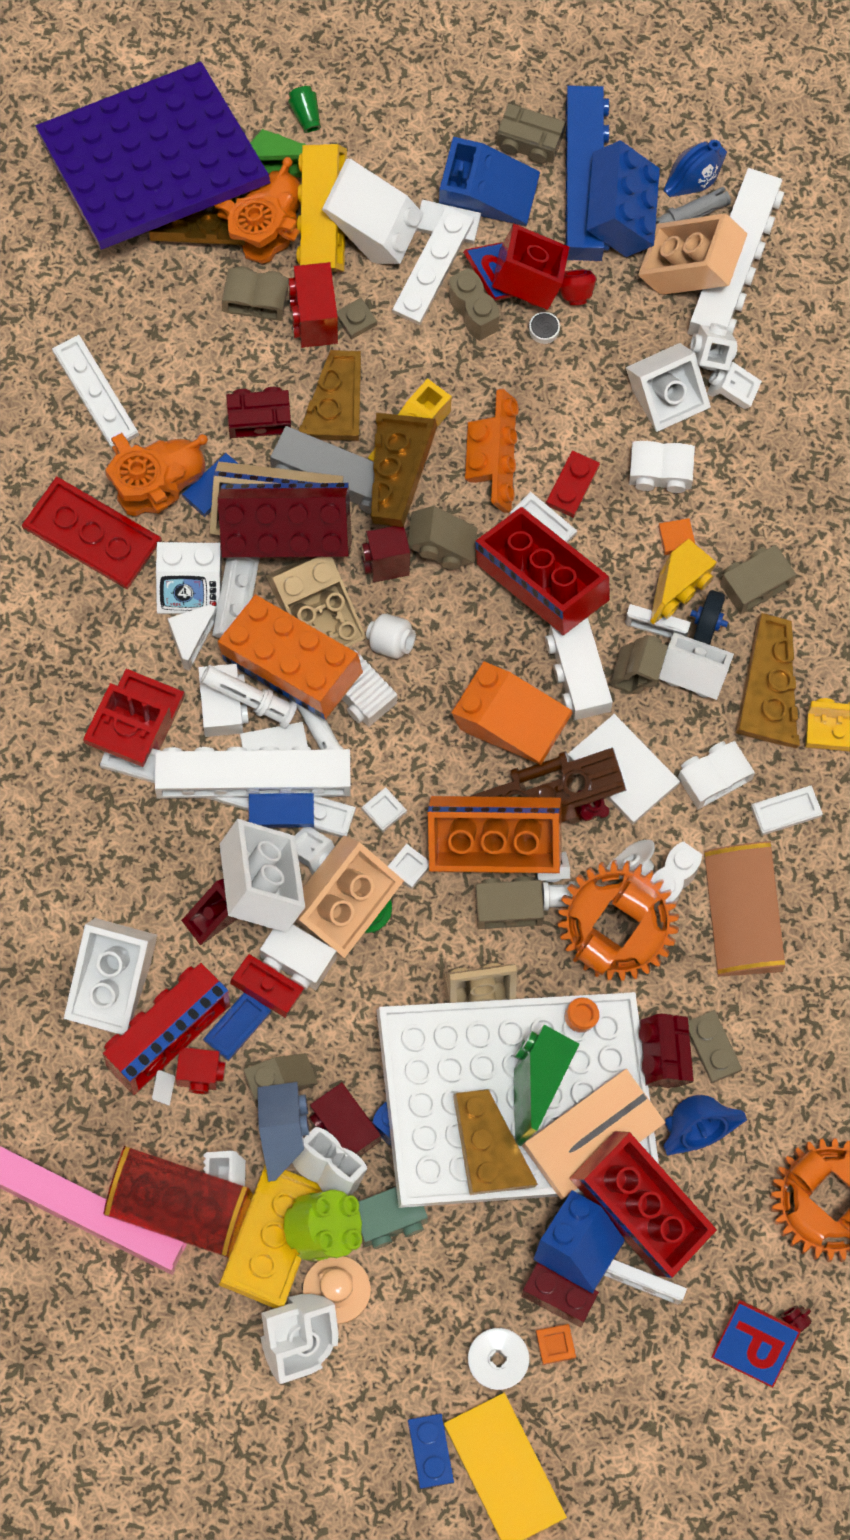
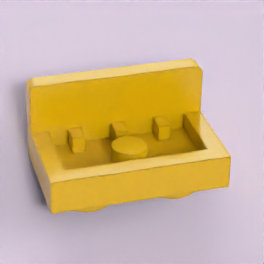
(828, 725)

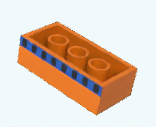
(290, 656)
(494, 834)

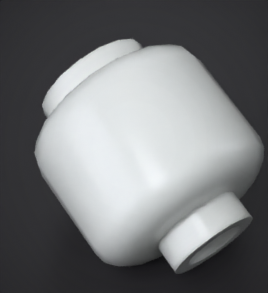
(391, 636)

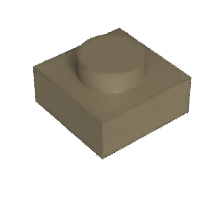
(356, 318)

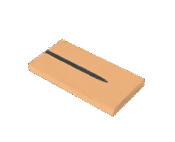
(580, 1131)

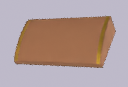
(744, 909)

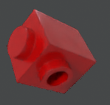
(199, 1070)

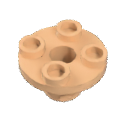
(342, 1283)

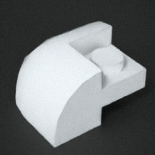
(299, 1336)

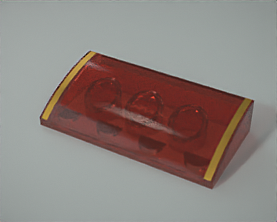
(177, 1202)

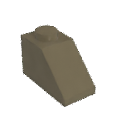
(280, 1071)

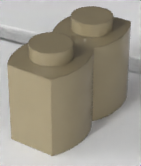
(255, 293)
(477, 307)
(639, 664)

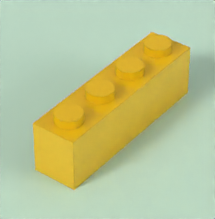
(320, 237)

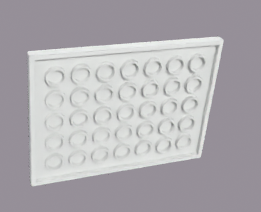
(472, 1047)

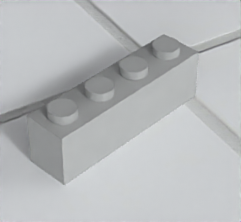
(308, 454)

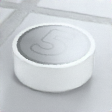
(544, 327)

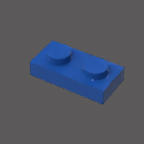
(430, 1451)

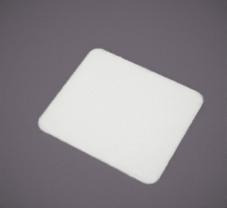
(163, 1087)

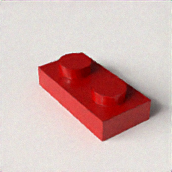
(572, 484)
(267, 985)

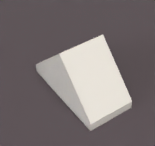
(190, 632)

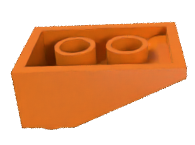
(510, 713)

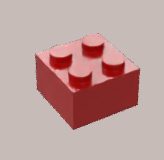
(530, 266)
(313, 305)

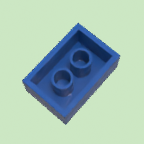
(623, 198)

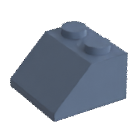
(281, 1125)

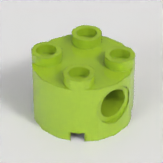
(323, 1225)

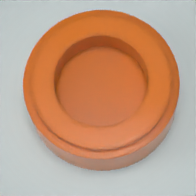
(582, 1014)

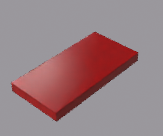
(91, 532)

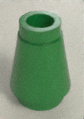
(305, 107)

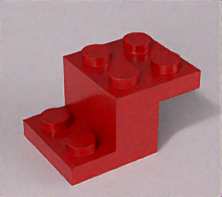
(134, 717)

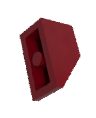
(209, 914)

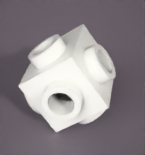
(720, 353)

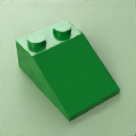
(537, 1077)

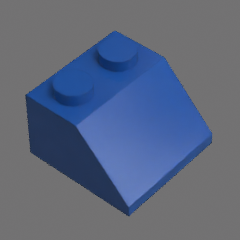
(580, 1242)

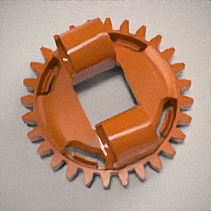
(633, 896)
(808, 1221)

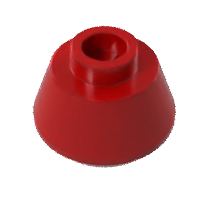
(578, 286)

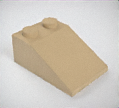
(481, 984)

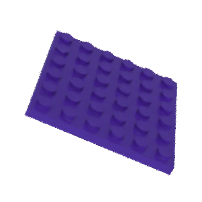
(152, 155)

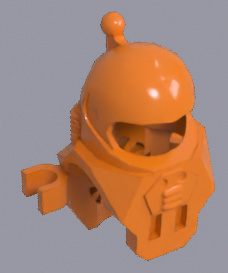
(268, 229)
(154, 472)

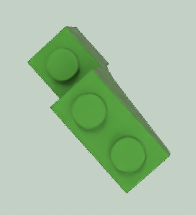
(274, 148)

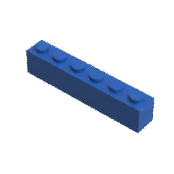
(584, 135)

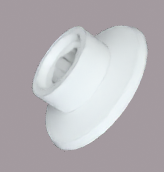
(637, 853)
(510, 1347)

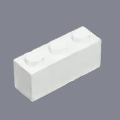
(579, 671)

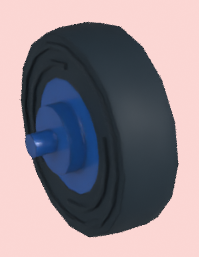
(709, 617)

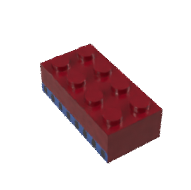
(285, 520)

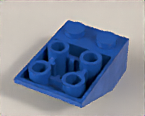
(488, 182)

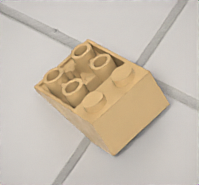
(317, 596)

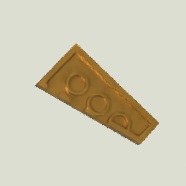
(399, 460)
(769, 694)

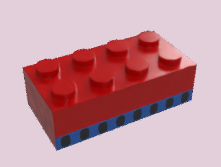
(542, 570)
(170, 1024)
(643, 1204)

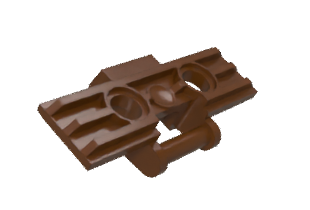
(599, 770)

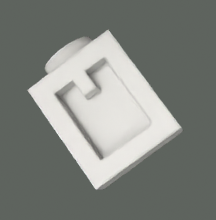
(735, 385)
(312, 847)

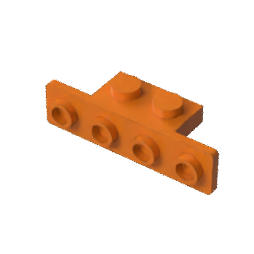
(492, 450)

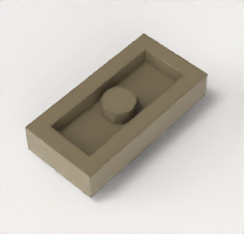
(713, 1047)

